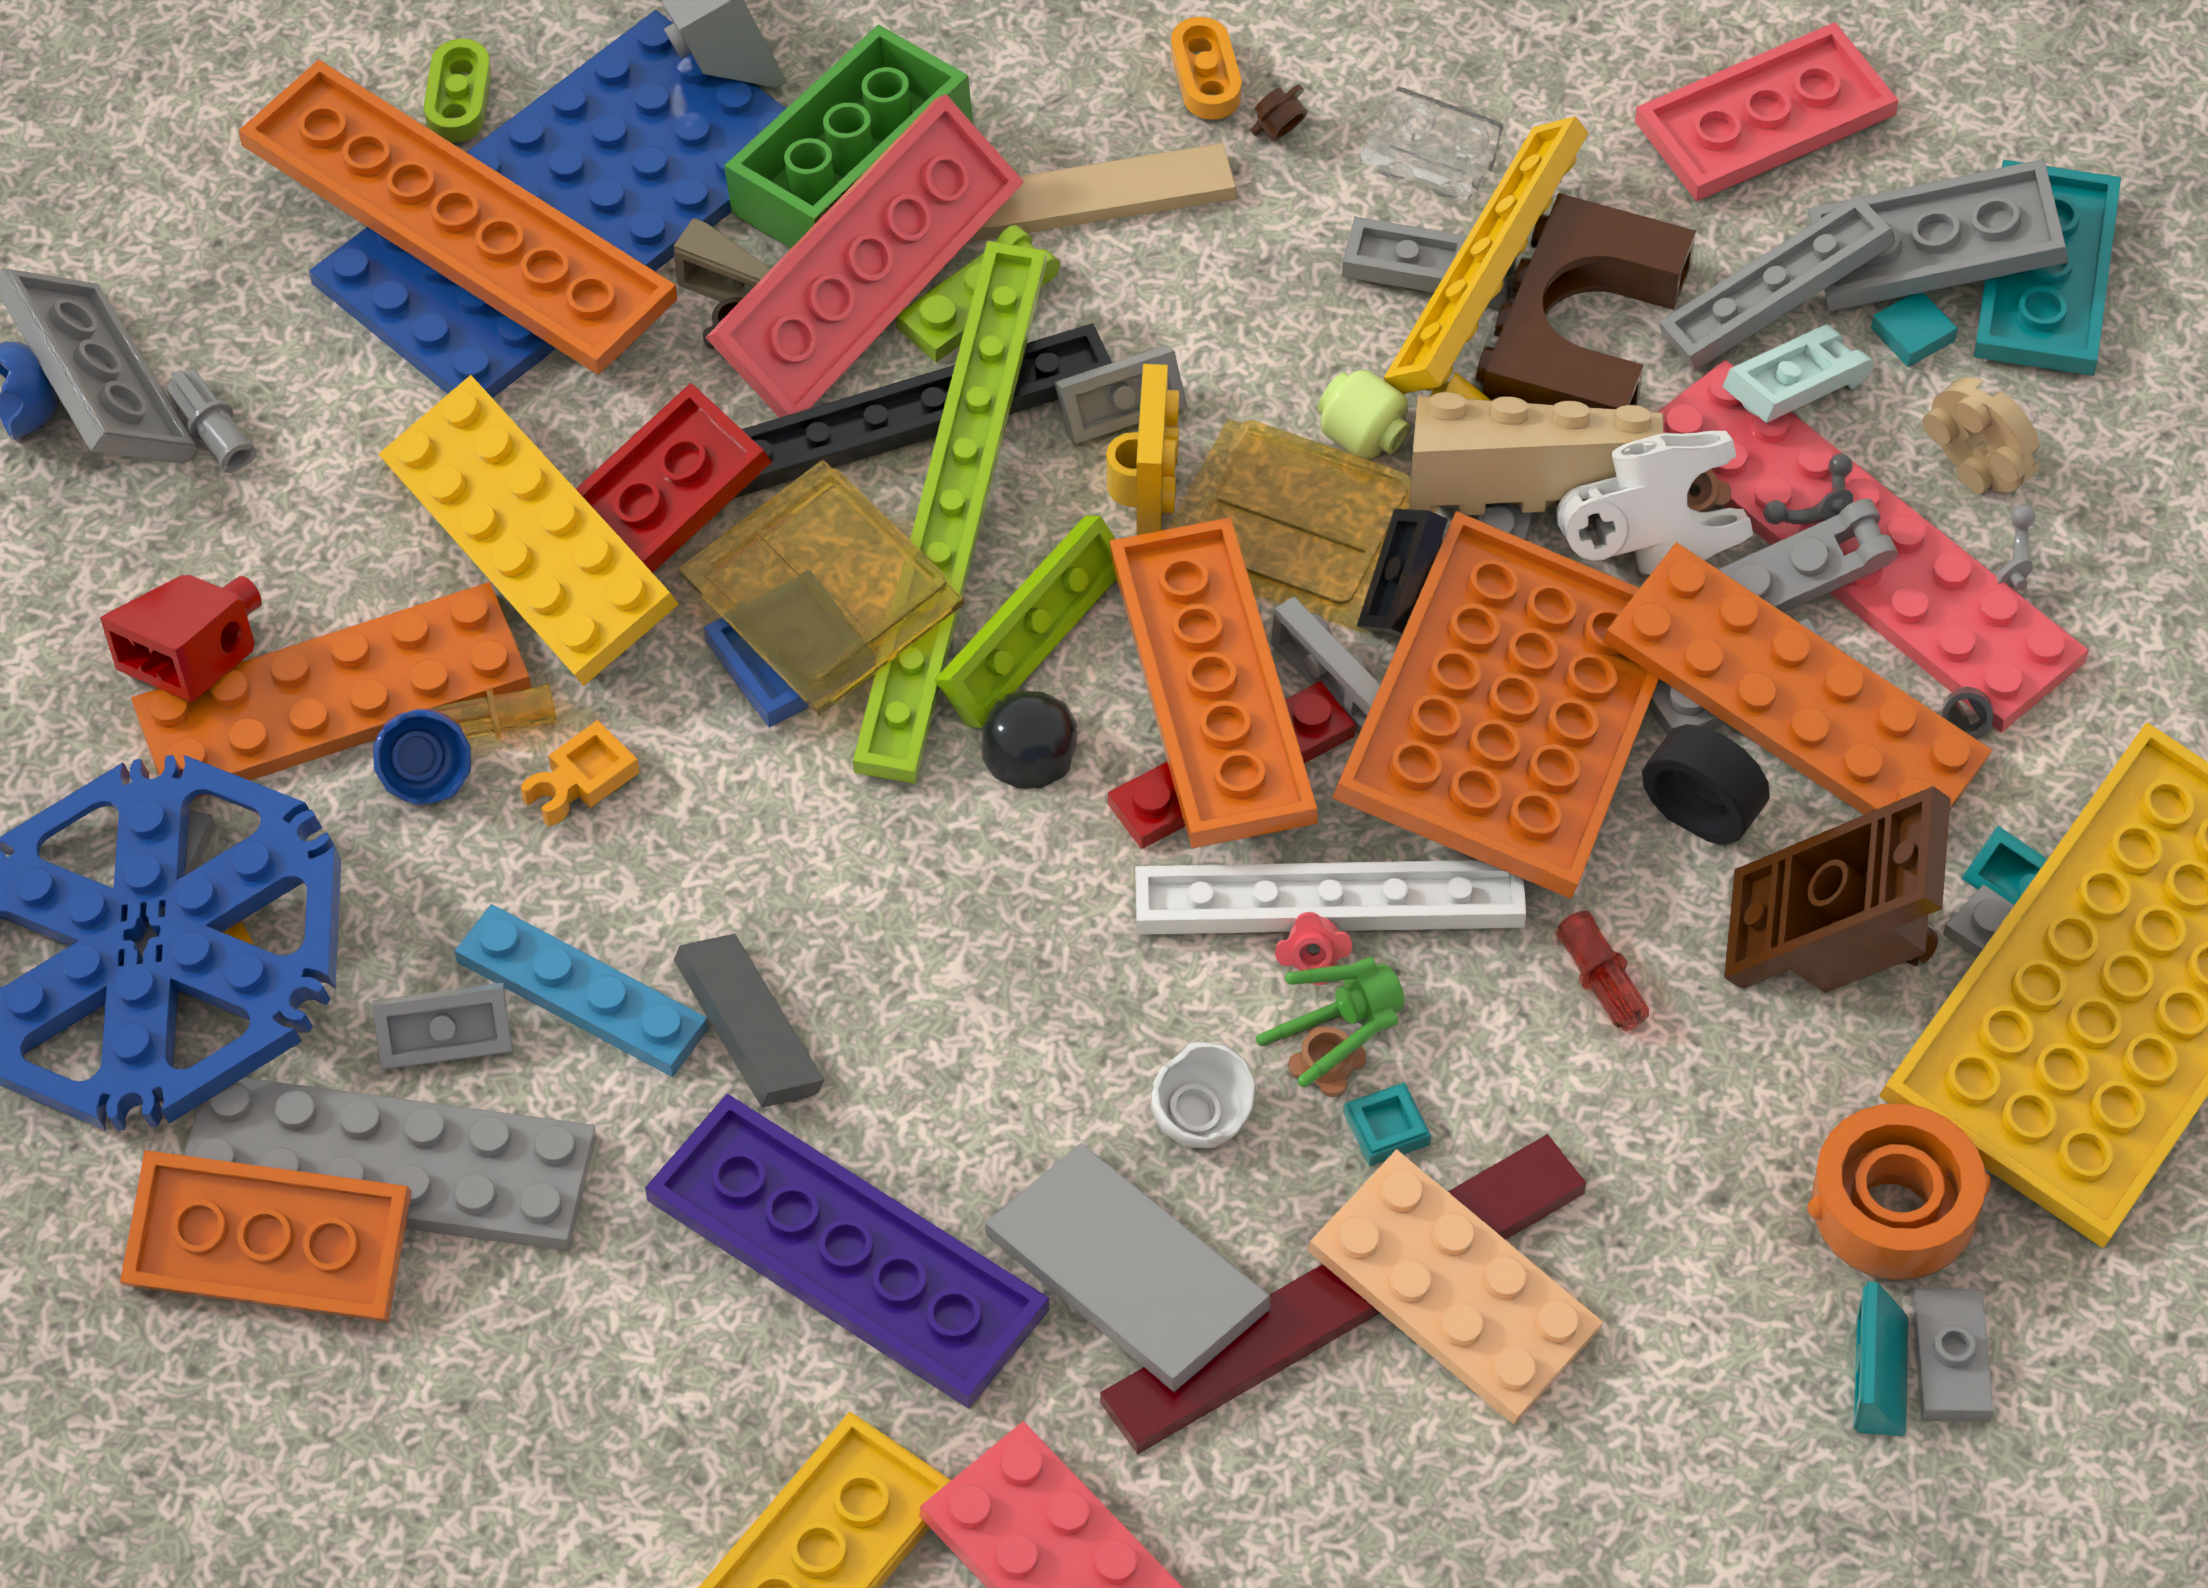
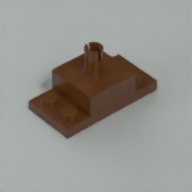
(1843, 898)

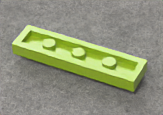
(1030, 622)

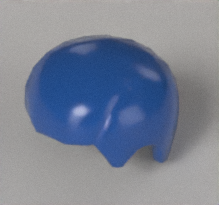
(26, 394)
(422, 756)

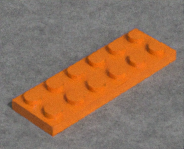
(1212, 683)
(338, 687)
(1790, 688)

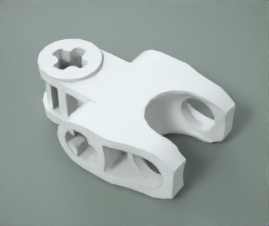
(1647, 502)

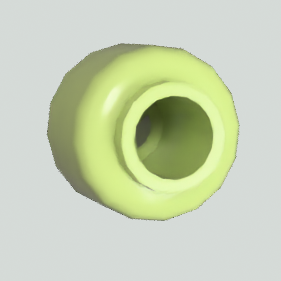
(1364, 414)

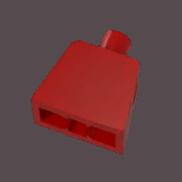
(183, 633)

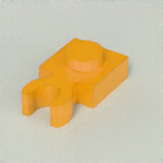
(583, 767)

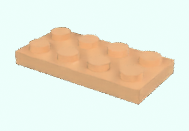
(1455, 1286)

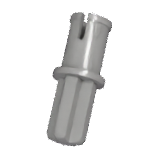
(210, 420)

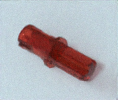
(1602, 970)

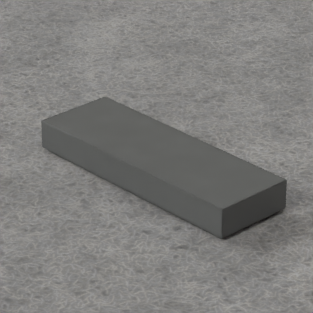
(748, 1020)

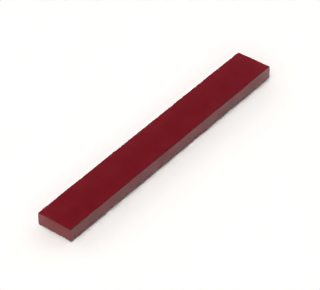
(1324, 1307)

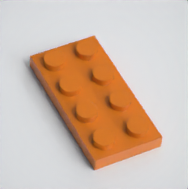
(266, 1236)

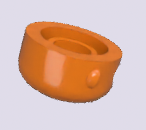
(1906, 1149)

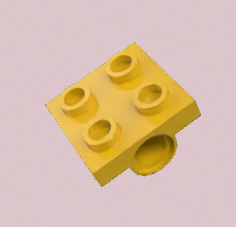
(1144, 462)

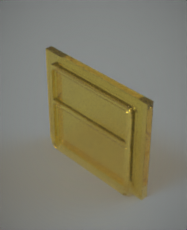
(1301, 515)
(822, 586)

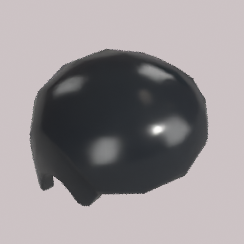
(1029, 739)

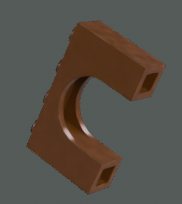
(1578, 252)

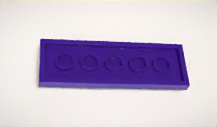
(848, 1250)

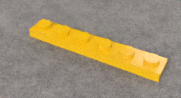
(1486, 256)

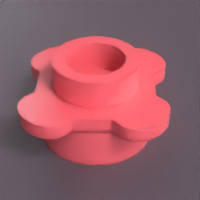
(1309, 930)

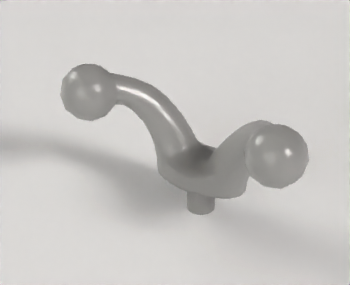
(2021, 566)

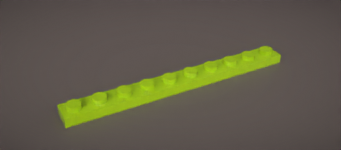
(955, 499)

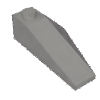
(722, 40)

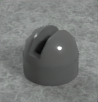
(1956, 715)

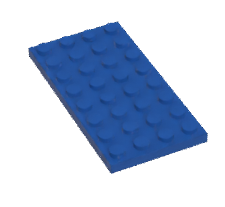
(616, 145)

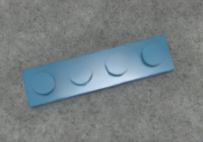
(582, 990)

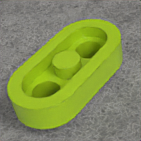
(457, 95)

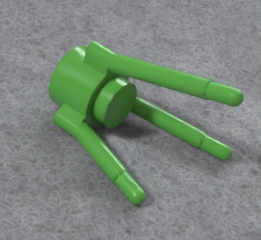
(1368, 996)

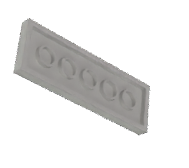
(465, 1166)

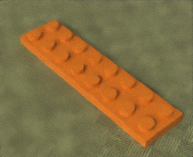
(459, 216)

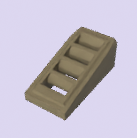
(715, 264)

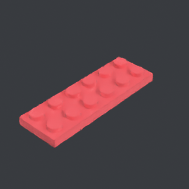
(865, 259)

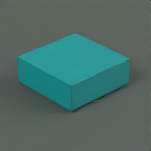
(1914, 328)
(1387, 1123)

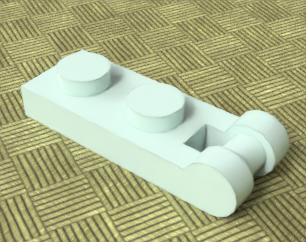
(1797, 373)

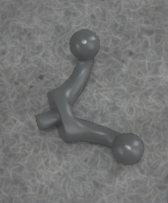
(1828, 507)

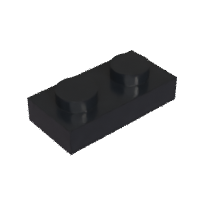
(1401, 570)

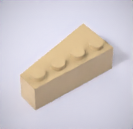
(1515, 450)

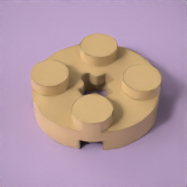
(1983, 436)

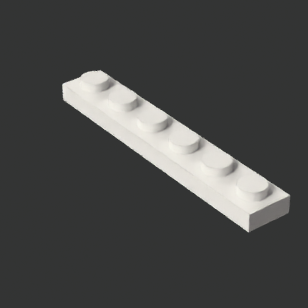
(1347, 893)

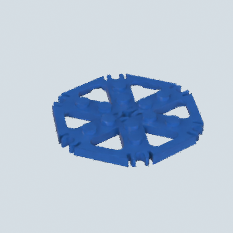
(184, 957)

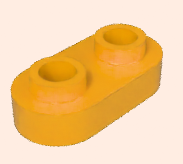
(1207, 72)

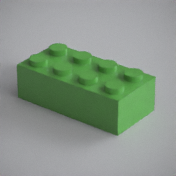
(836, 133)

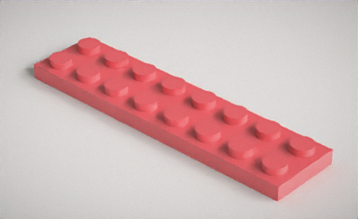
(1928, 601)

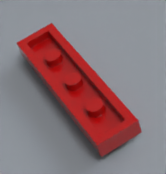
(1150, 802)

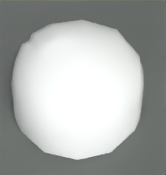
(1203, 1084)

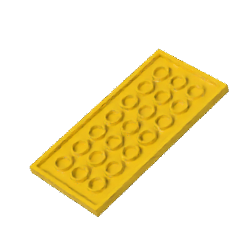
(2087, 1010)

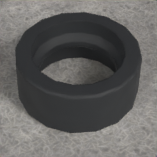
(1706, 783)

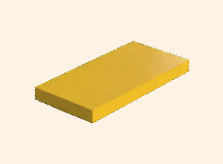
(838, 1519)

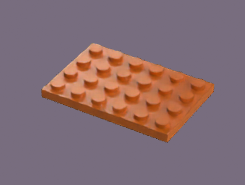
(1503, 709)

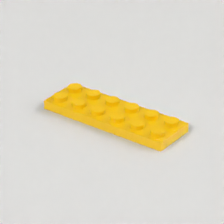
(528, 530)

